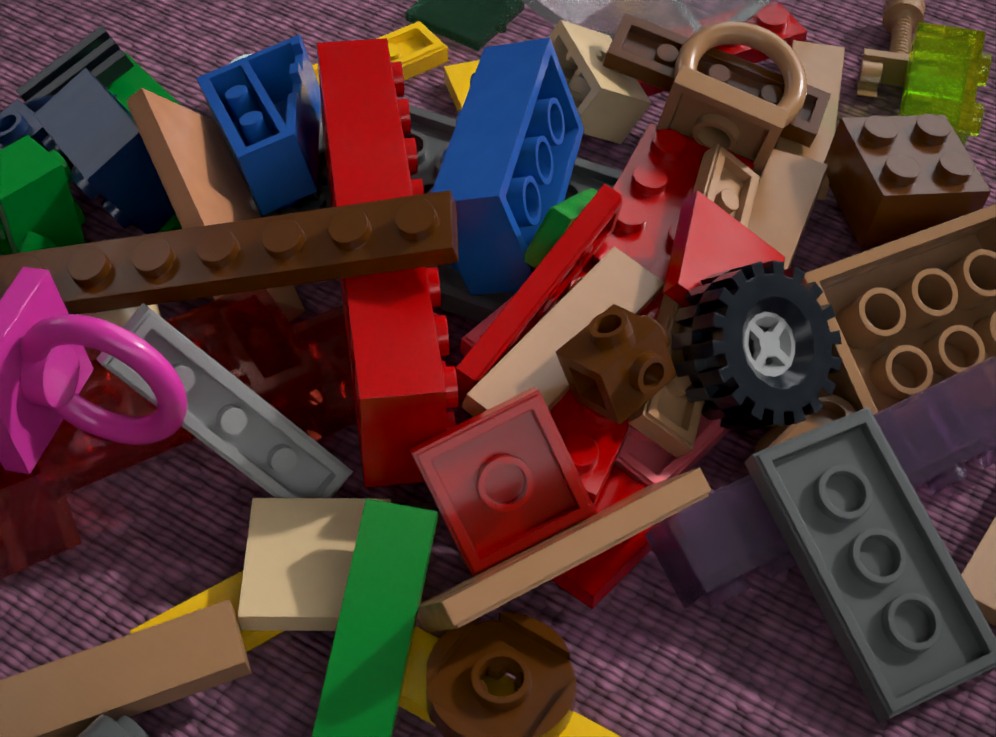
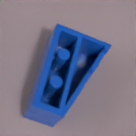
(270, 121)

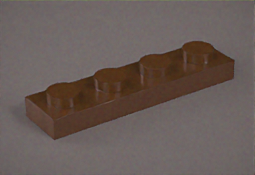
(651, 53)

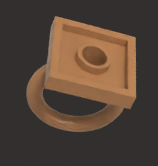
(724, 114)

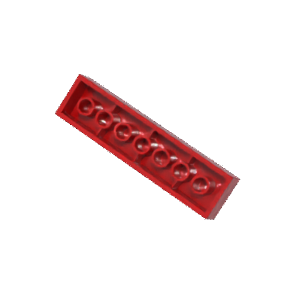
(388, 316)

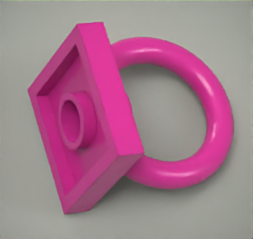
(48, 366)

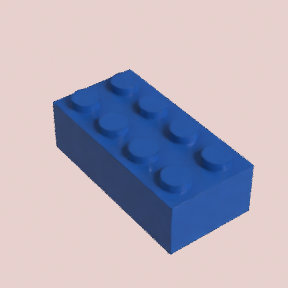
(509, 160)

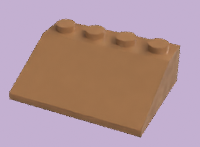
(912, 310)

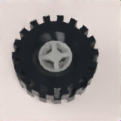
(757, 346)

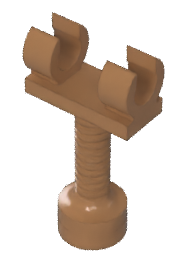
(886, 67)

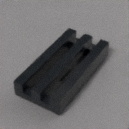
(95, 52)

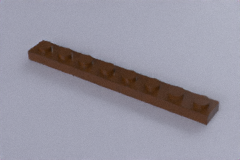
(248, 254)

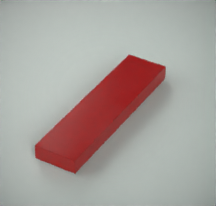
(542, 287)

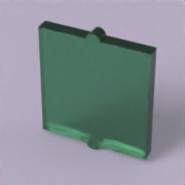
(465, 21)

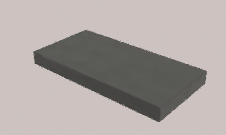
(874, 563)

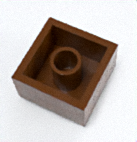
(901, 176)

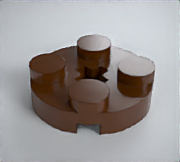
(512, 645)

